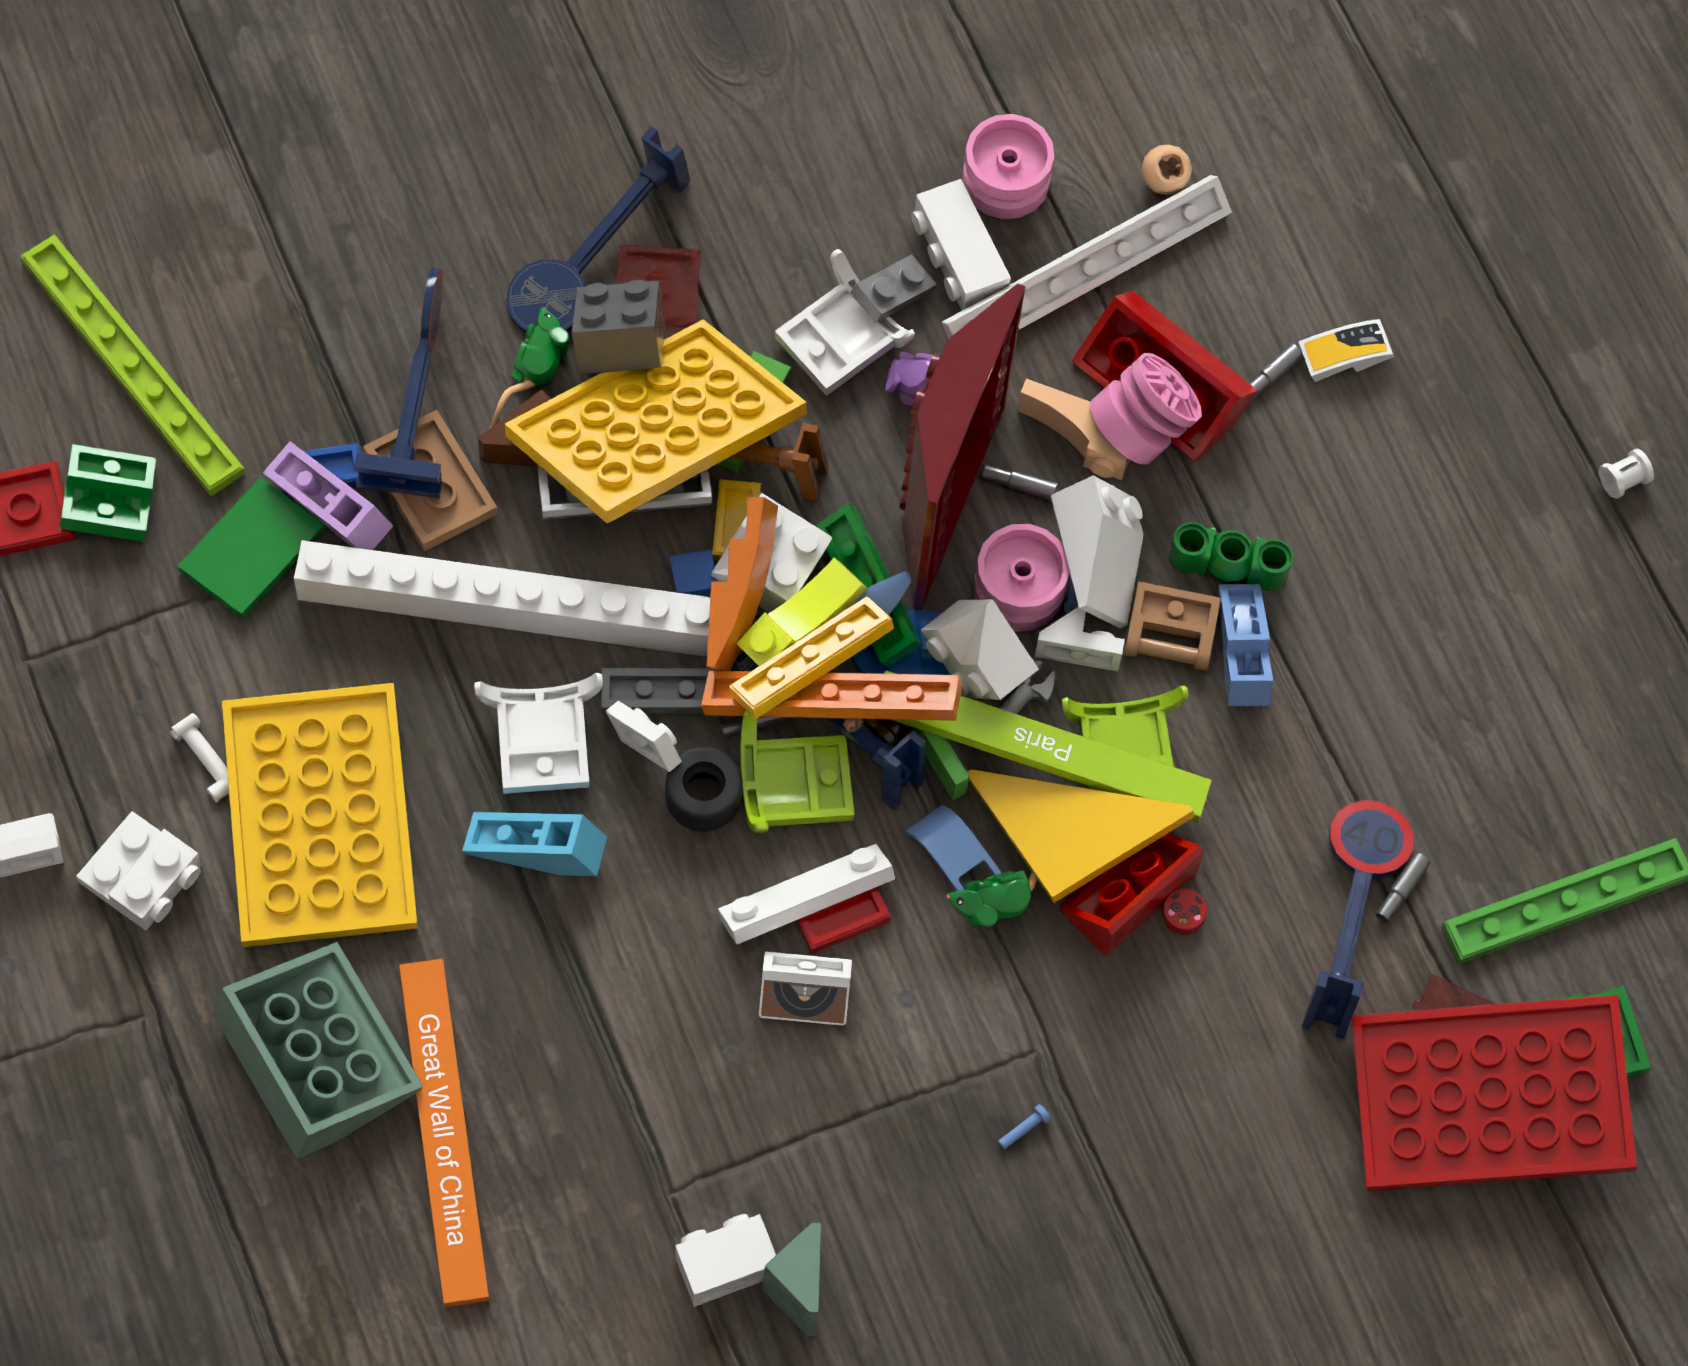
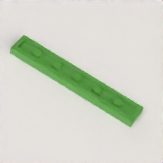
(1566, 901)

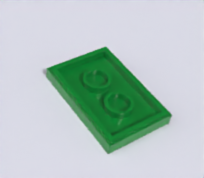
(250, 548)

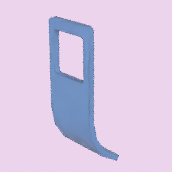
(950, 844)

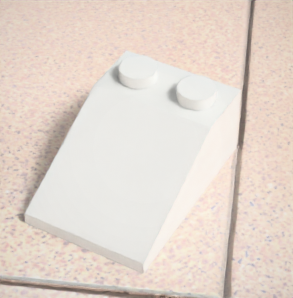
(1101, 546)

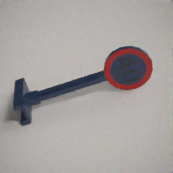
(400, 471)
(1371, 843)

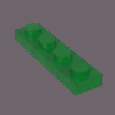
(857, 552)

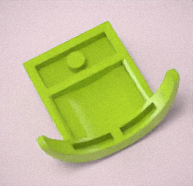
(1130, 725)
(794, 779)

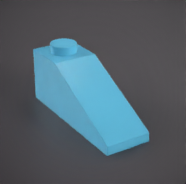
(537, 841)

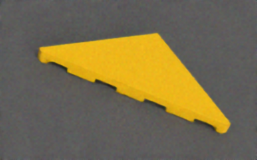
(1071, 830)

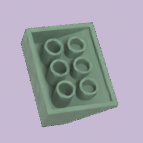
(315, 1048)

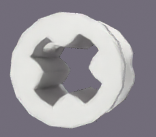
(1626, 473)

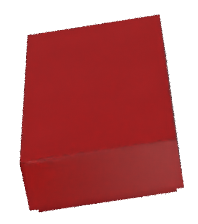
(844, 920)

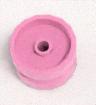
(1008, 166)
(1023, 574)

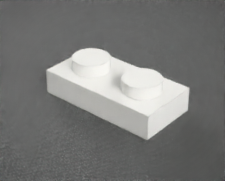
(644, 736)

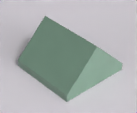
(793, 1279)

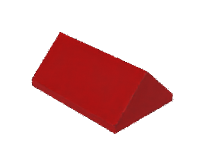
(1131, 891)

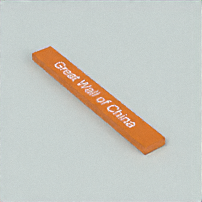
(444, 1134)

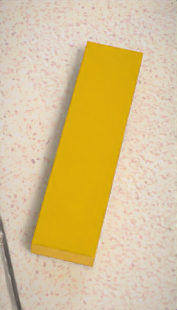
(811, 657)

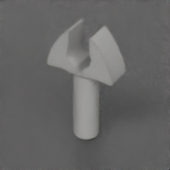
(1025, 693)

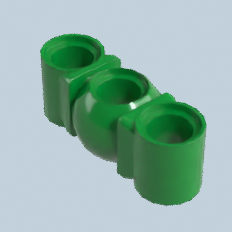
(1250, 556)

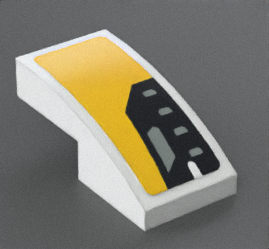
(1345, 347)

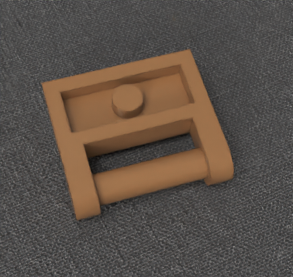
(1172, 613)

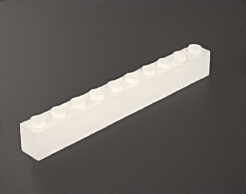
(502, 598)

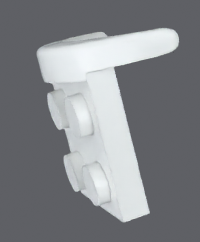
(836, 335)
(542, 734)

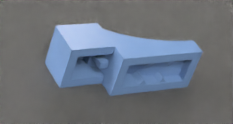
(1245, 645)

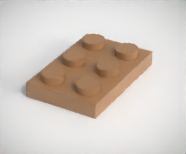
(463, 496)

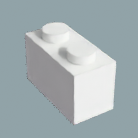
(724, 1259)

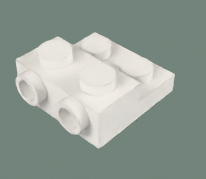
(141, 871)

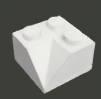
(794, 556)
(980, 648)

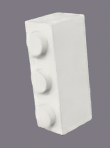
(959, 244)

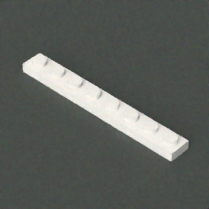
(1110, 253)

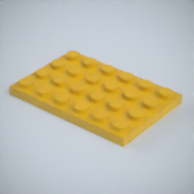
(654, 428)
(318, 815)

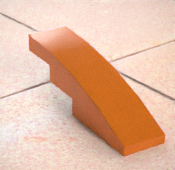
(737, 599)

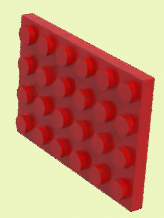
(1493, 1093)

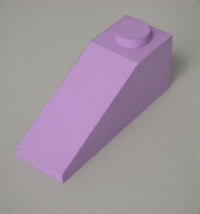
(328, 498)

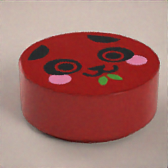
(1184, 911)

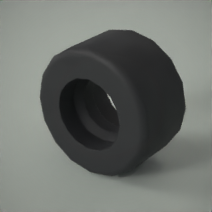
(710, 814)

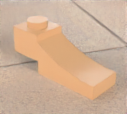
(1075, 422)

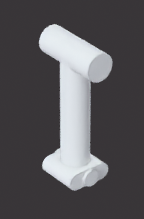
(188, 730)

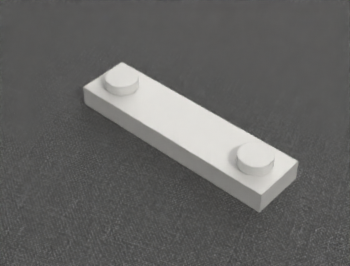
(806, 893)

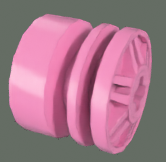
(1145, 409)

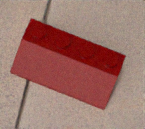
(1136, 327)

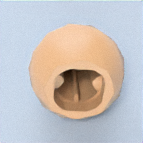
(1166, 169)

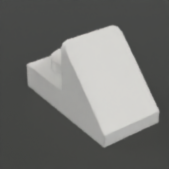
(1068, 643)

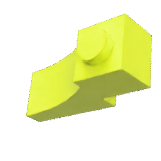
(807, 610)

